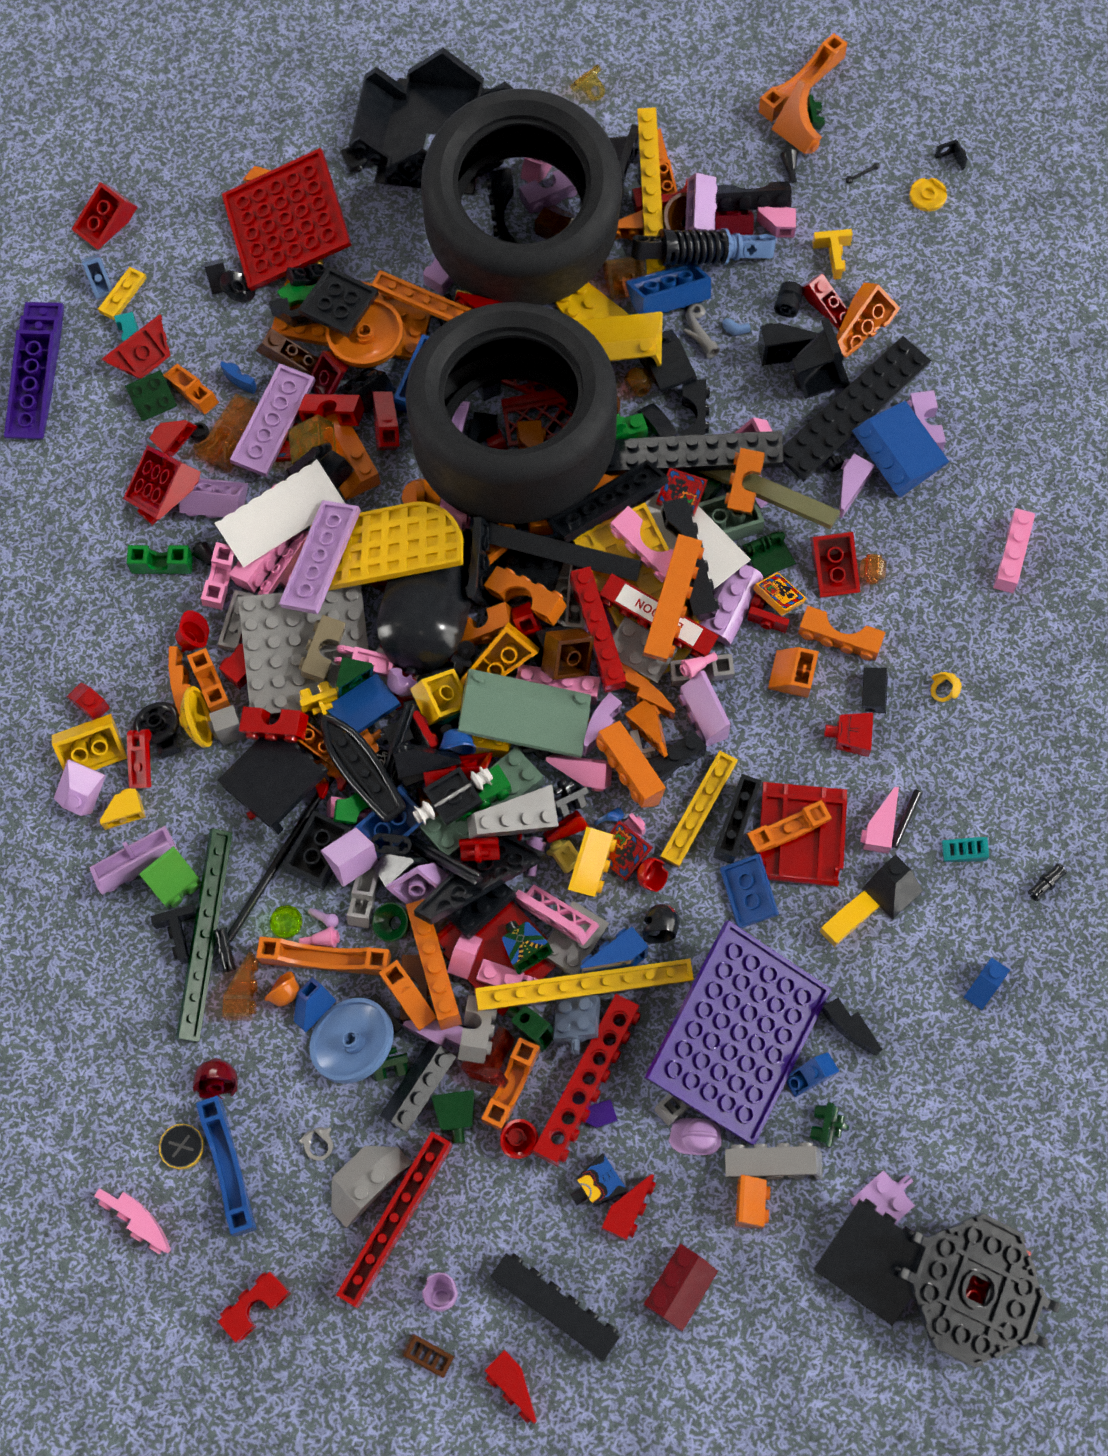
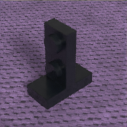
(175, 930)

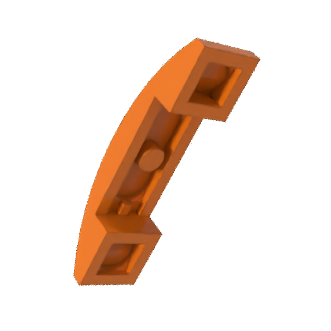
(789, 828)

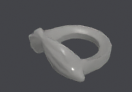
(324, 1134)

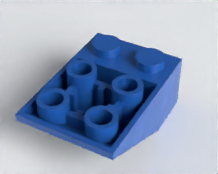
(622, 952)

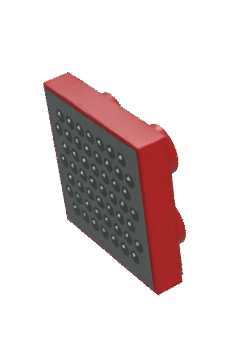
(421, 732)

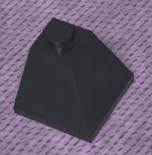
(893, 887)

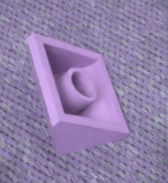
(350, 856)

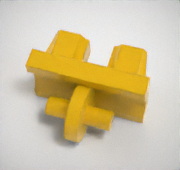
(320, 702)

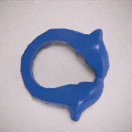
(614, 815)

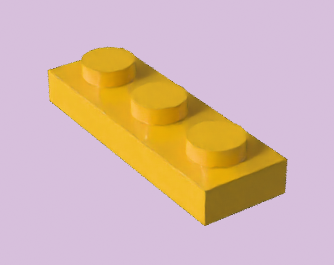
(122, 293)

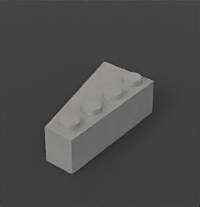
(520, 815)
(774, 1161)

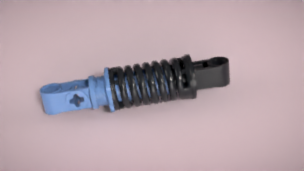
(701, 246)

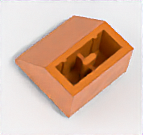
(793, 671)

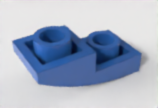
(233, 374)

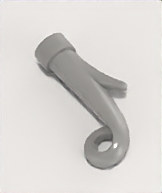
(709, 347)

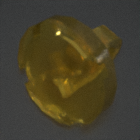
(589, 80)

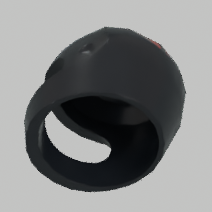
(662, 919)

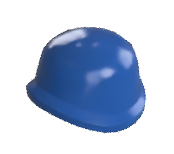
(458, 742)

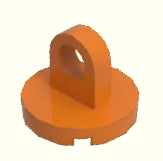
(420, 491)

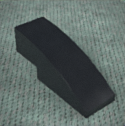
(851, 1026)

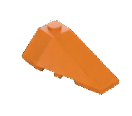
(866, 314)

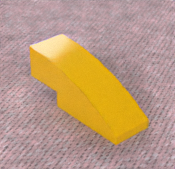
(848, 918)

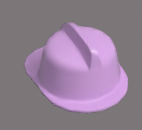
(695, 1136)

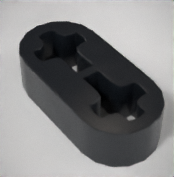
(390, 848)

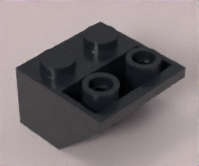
(369, 381)

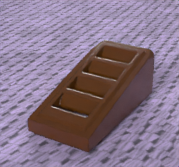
(423, 1363)

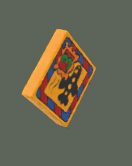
(779, 593)

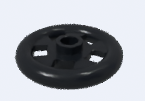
(157, 722)

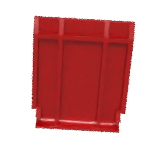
(815, 855)
(492, 946)

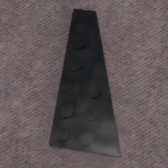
(457, 892)

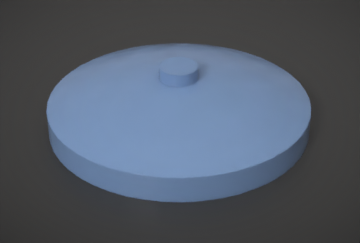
(351, 1040)

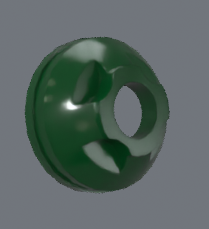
(382, 922)

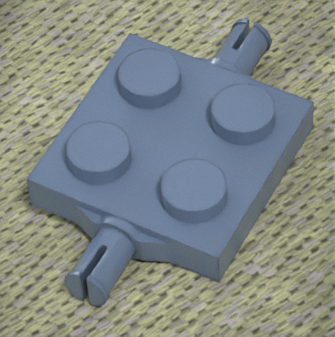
(576, 1021)

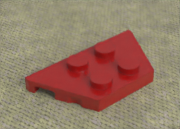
(141, 351)

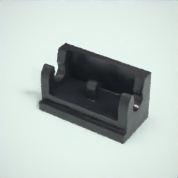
(875, 690)

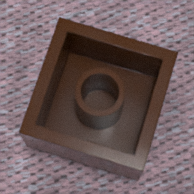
(567, 653)

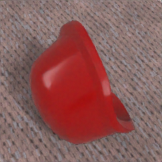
(518, 1138)

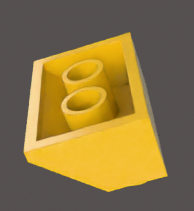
(90, 744)
(592, 862)

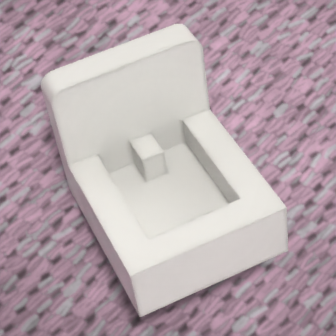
(647, 752)

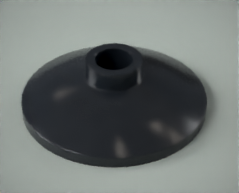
(235, 286)

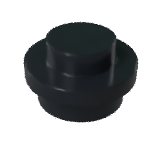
(200, 432)

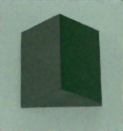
(351, 674)

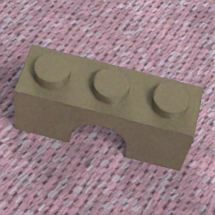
(327, 632)

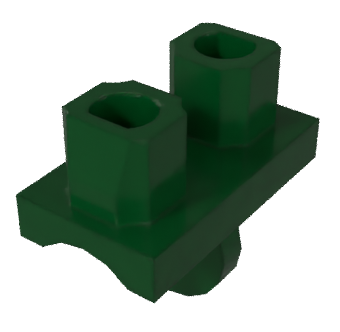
(814, 108)
(398, 1061)
(831, 1124)

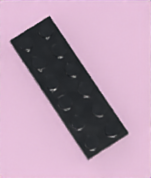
(608, 500)

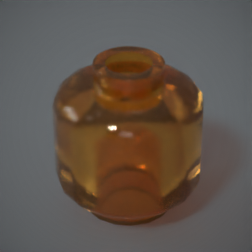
(638, 382)
(873, 568)

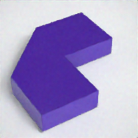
(601, 1113)

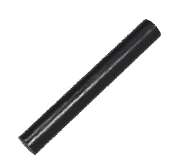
(906, 818)

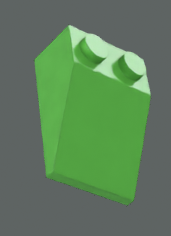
(171, 878)

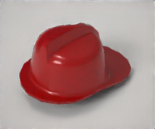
(192, 631)

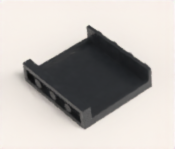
(272, 779)
(864, 1259)

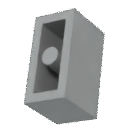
(225, 725)

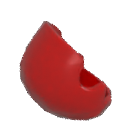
(652, 874)

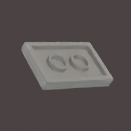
(630, 644)
(568, 952)

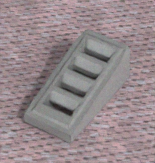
(665, 1115)

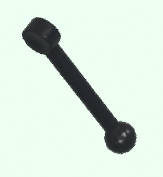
(849, 179)

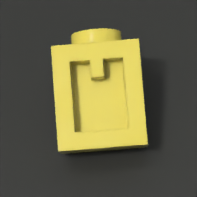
(564, 854)

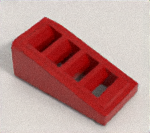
(568, 826)

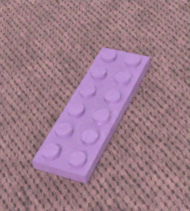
(271, 420)
(320, 557)

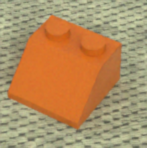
(751, 1202)

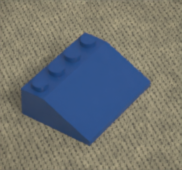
(901, 447)

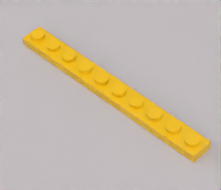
(650, 178)
(583, 984)

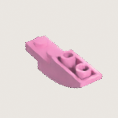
(142, 1222)

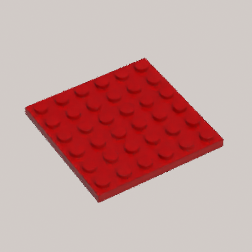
(286, 219)

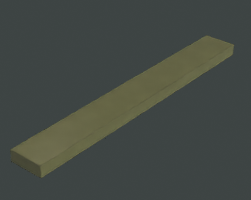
(782, 497)

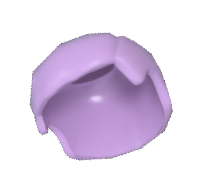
(398, 683)
(440, 1292)

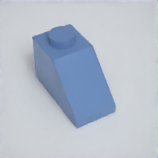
(97, 275)

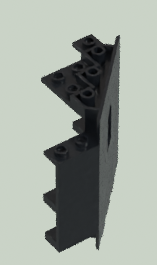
(399, 114)

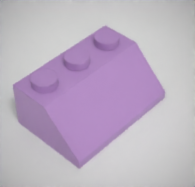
(214, 498)
(704, 709)

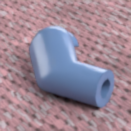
(734, 328)

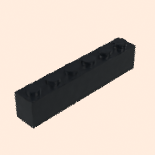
(555, 1307)

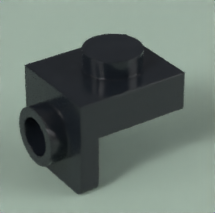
(353, 160)

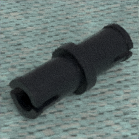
(1047, 882)
(224, 949)

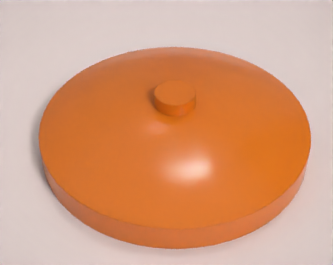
(373, 339)

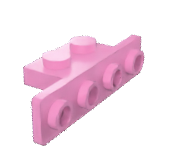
(282, 571)

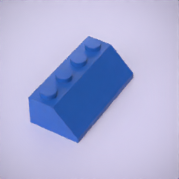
(669, 289)

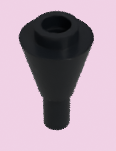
(789, 158)
(203, 552)

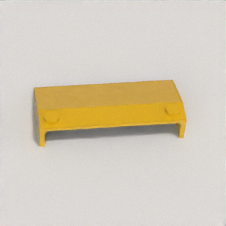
(629, 335)

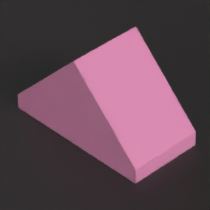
(464, 956)

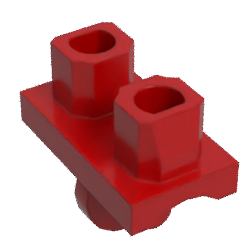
(479, 849)

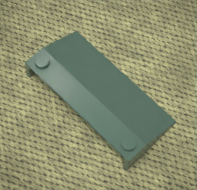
(524, 713)

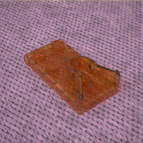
(226, 433)

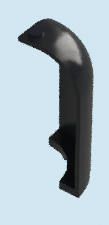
(425, 616)

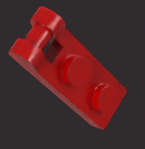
(139, 758)

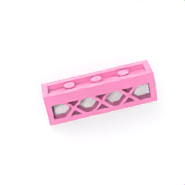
(555, 918)

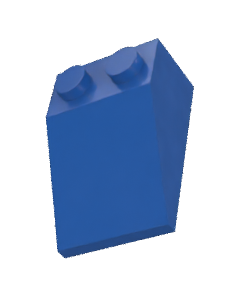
(402, 825)

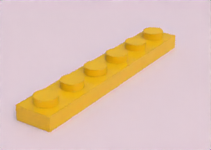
(699, 809)

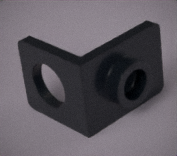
(955, 148)

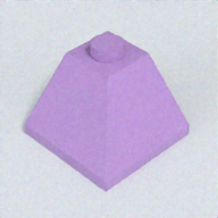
(79, 788)
(417, 883)

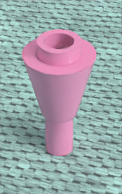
(693, 666)
(326, 938)

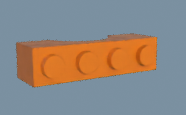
(506, 585)
(863, 643)
(517, 1072)

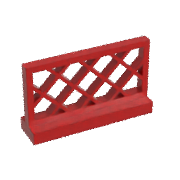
(529, 402)

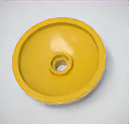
(195, 717)

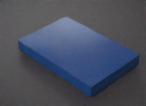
(365, 704)
(749, 891)

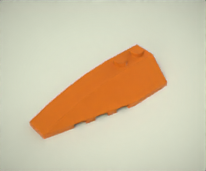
(350, 447)

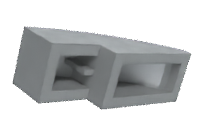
(363, 899)

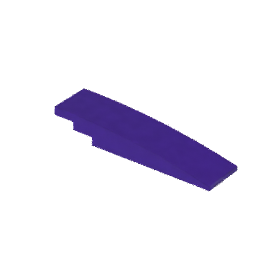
(33, 370)

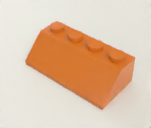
(631, 765)

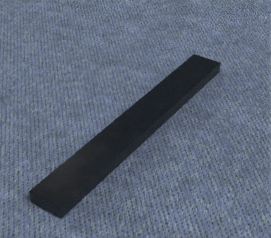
(564, 552)

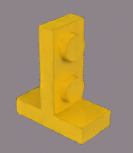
(834, 241)

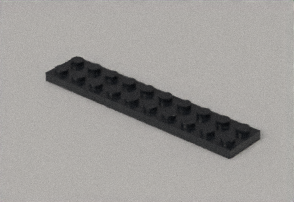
(852, 407)
(695, 451)

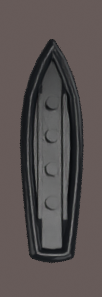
(361, 768)

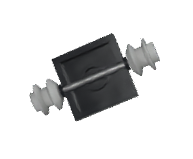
(452, 796)

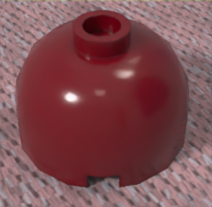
(212, 1075)

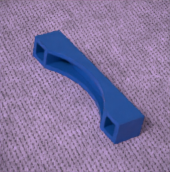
(232, 1184)

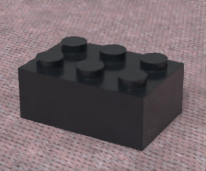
(305, 858)

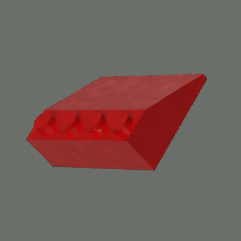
(160, 483)

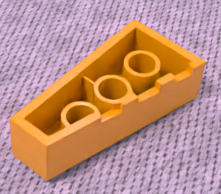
(504, 653)

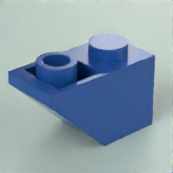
(311, 1004)
(812, 1074)

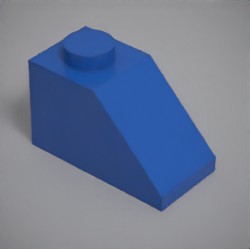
(986, 983)

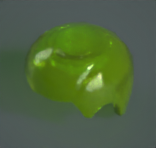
(283, 919)

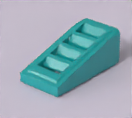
(966, 857)

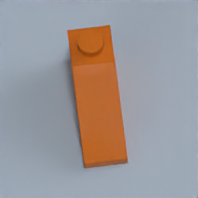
(647, 722)

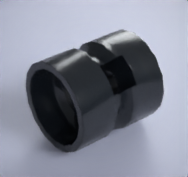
(788, 299)

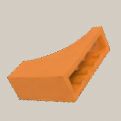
(794, 123)

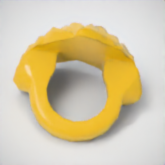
(940, 678)

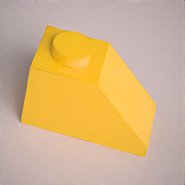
(123, 809)

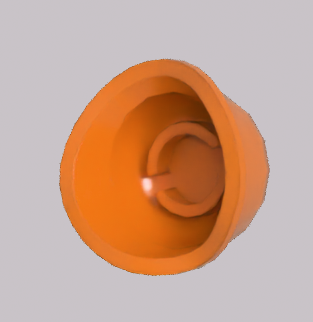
(284, 990)

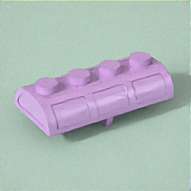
(734, 602)
(131, 860)

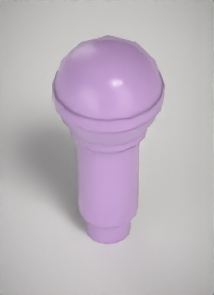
(328, 919)

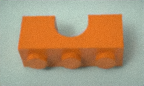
(747, 463)
(497, 618)
(208, 680)

